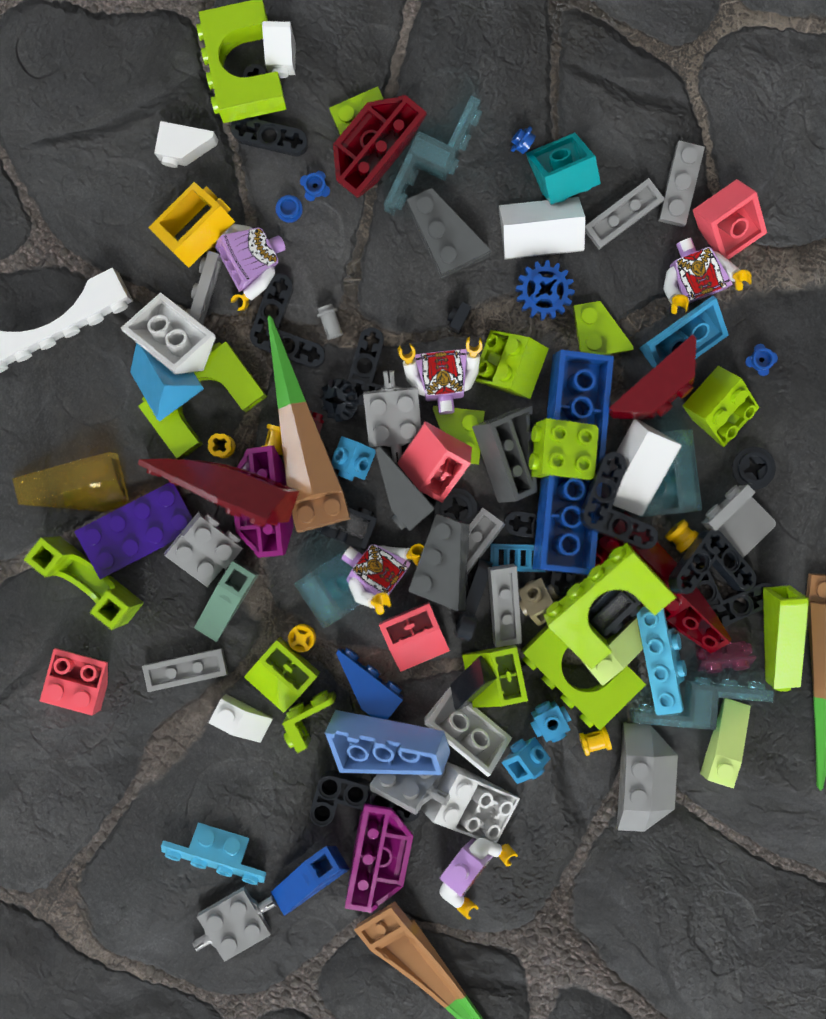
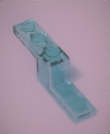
(433, 156)
(702, 703)

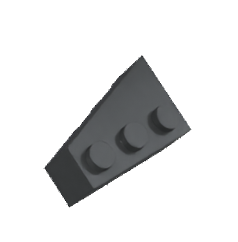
(445, 234)
(506, 453)
(444, 564)

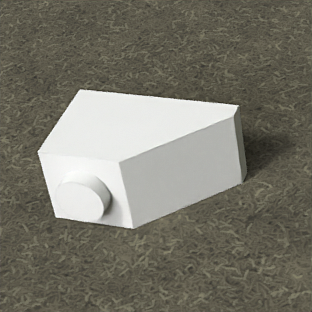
(279, 48)
(182, 144)
(240, 719)

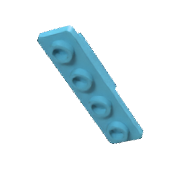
(662, 660)
(216, 850)

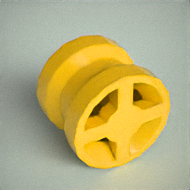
(681, 535)
(297, 640)

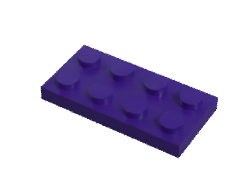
(134, 530)

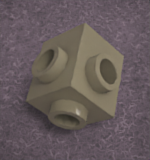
(536, 599)

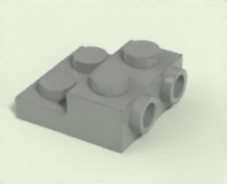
(204, 548)

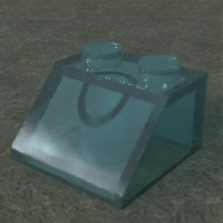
(328, 591)

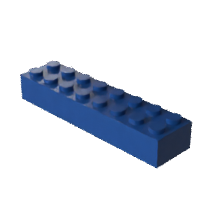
(581, 395)

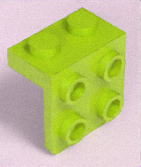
(563, 449)
(296, 732)

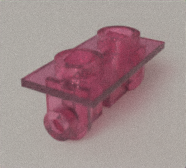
(736, 657)

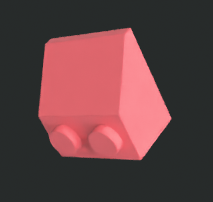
(731, 219)

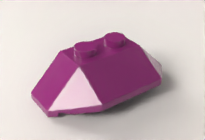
(269, 539)
(378, 858)

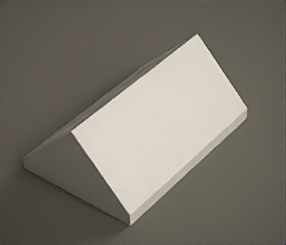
(542, 228)
(171, 335)
(647, 460)
(469, 732)

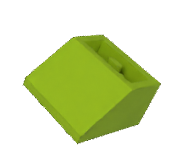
(511, 363)
(721, 405)
(282, 674)
(509, 685)

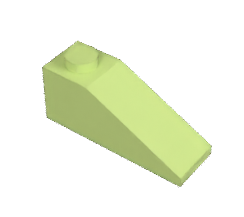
(624, 646)
(727, 744)

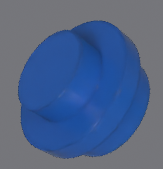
(289, 208)

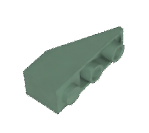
(226, 599)

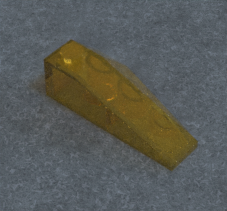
(83, 484)

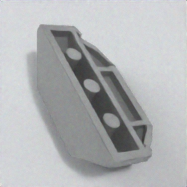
(645, 779)

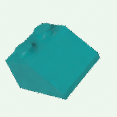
(564, 168)

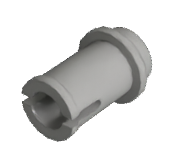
(330, 321)

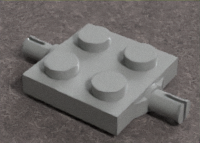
(392, 415)
(409, 790)
(234, 923)

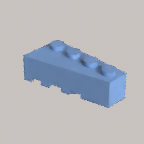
(385, 746)

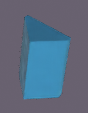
(703, 322)
(161, 386)

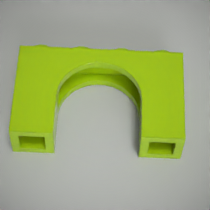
(237, 96)
(224, 367)
(621, 571)
(113, 601)
(596, 703)

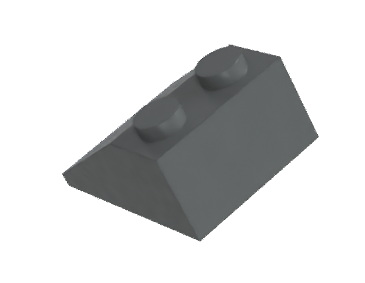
(403, 496)

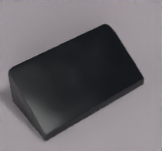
(471, 683)

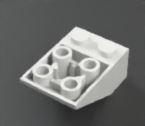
(474, 805)

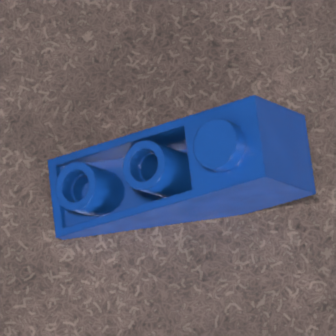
(372, 693)
(309, 878)

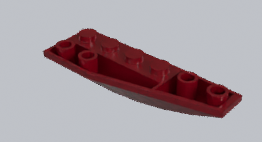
(230, 487)
(687, 612)

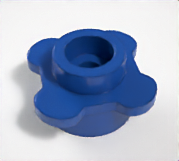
(522, 140)
(315, 178)
(761, 352)

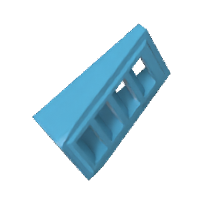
(494, 556)

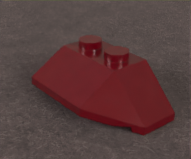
(375, 142)
(660, 386)

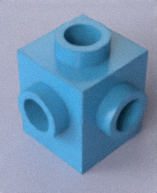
(352, 459)
(550, 711)
(531, 760)

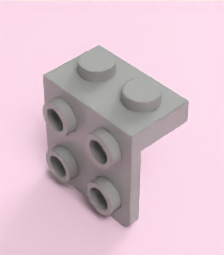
(740, 519)

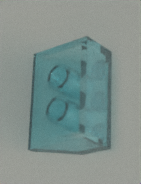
(680, 487)

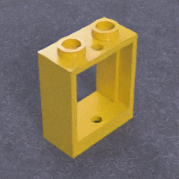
(203, 233)

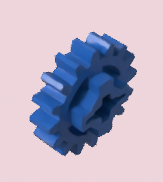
(552, 298)

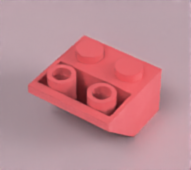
(435, 461)
(414, 636)
(75, 682)

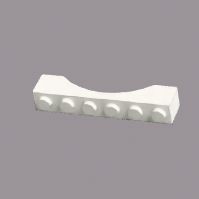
(100, 297)

